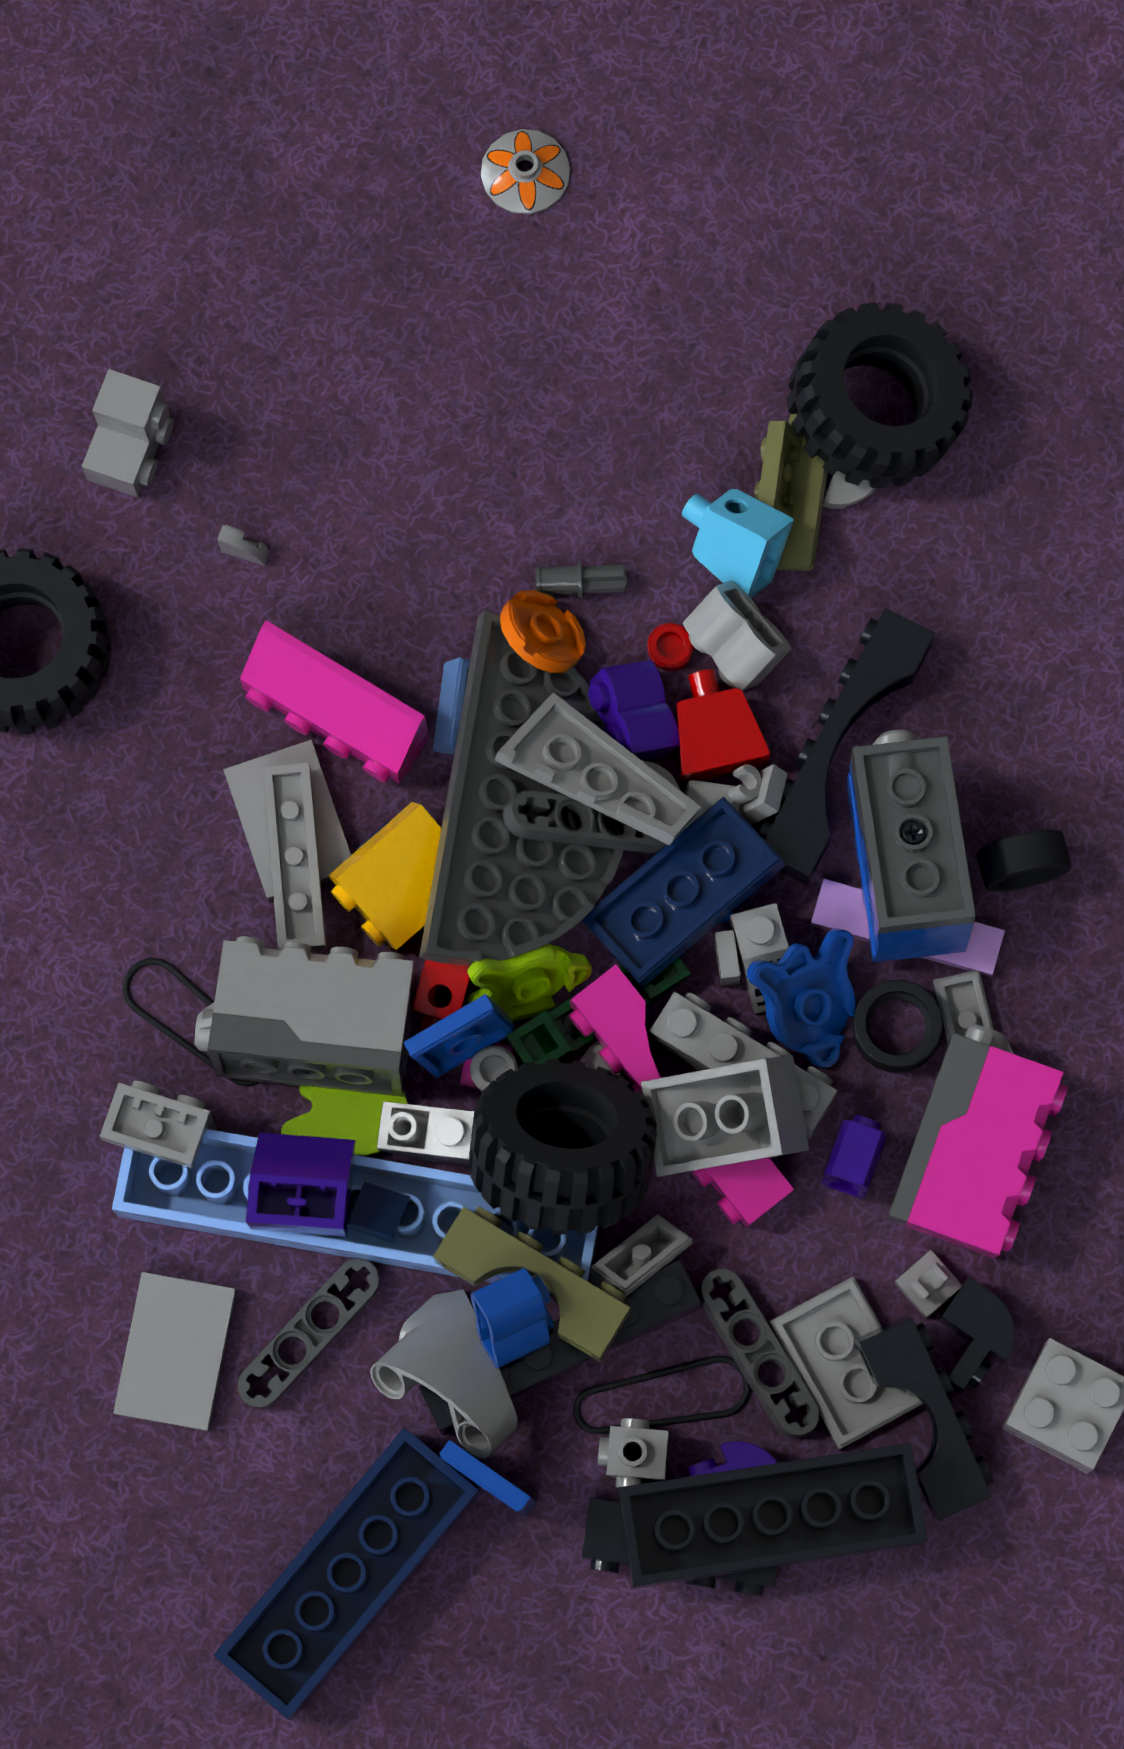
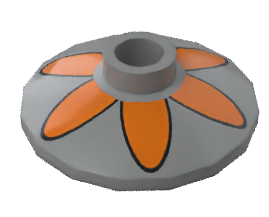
(529, 190)

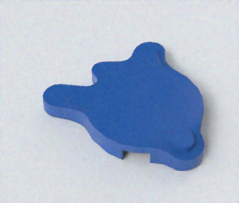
(809, 996)

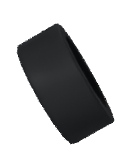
(1024, 860)
(918, 997)

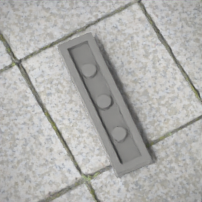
(294, 855)

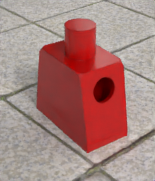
(717, 731)
(434, 977)

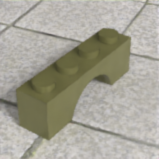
(480, 1249)

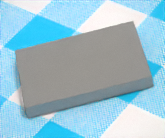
(249, 798)
(175, 1351)
(823, 1351)

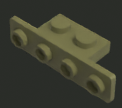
(795, 487)

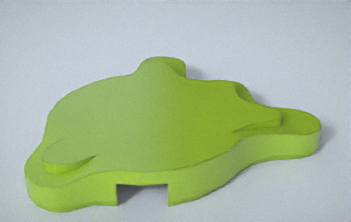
(528, 982)
(342, 1116)

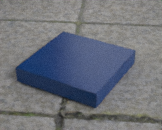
(460, 1036)

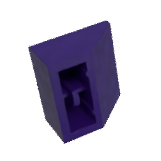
(301, 1184)

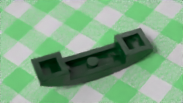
(555, 1035)

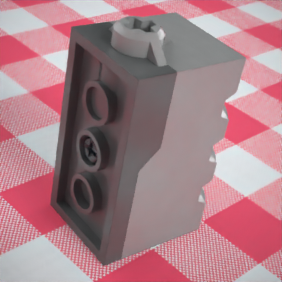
(310, 1017)

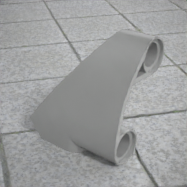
(445, 1355)

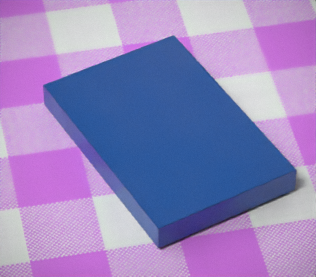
(487, 1478)

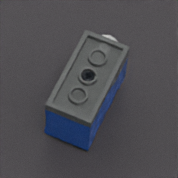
(910, 847)

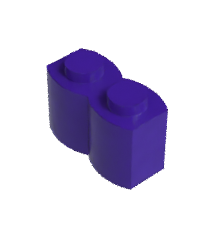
(635, 709)
(855, 1156)

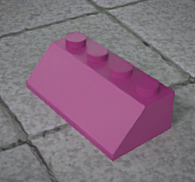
(333, 704)

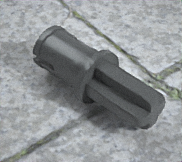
(581, 579)

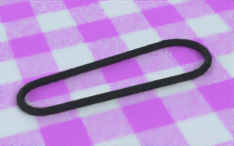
(125, 990)
(659, 1373)

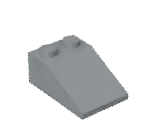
(726, 1115)

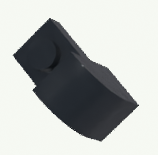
(983, 1322)

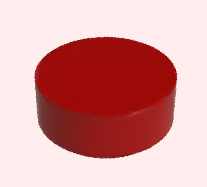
(670, 647)

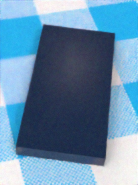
(683, 892)

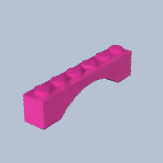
(616, 1018)

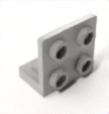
(157, 1124)

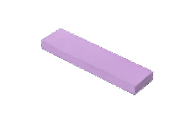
(844, 909)

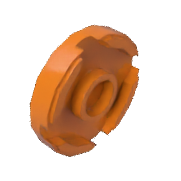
(542, 631)

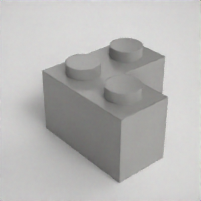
(129, 430)

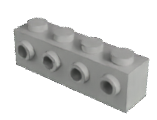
(708, 1042)

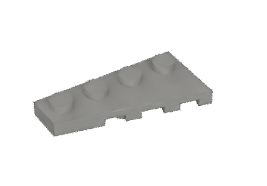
(591, 767)

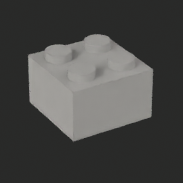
(1067, 1406)

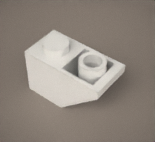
(426, 1133)

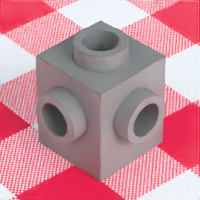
(650, 1442)

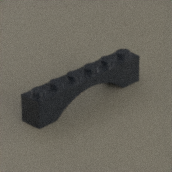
(887, 663)
(652, 1306)

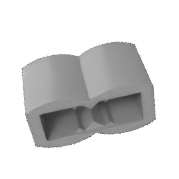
(736, 636)

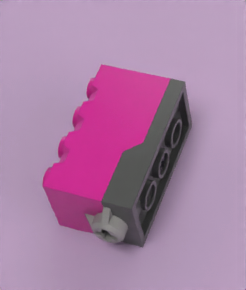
(978, 1144)

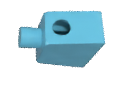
(738, 538)

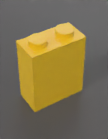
(391, 877)

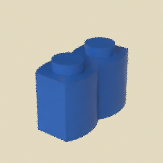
(512, 1317)

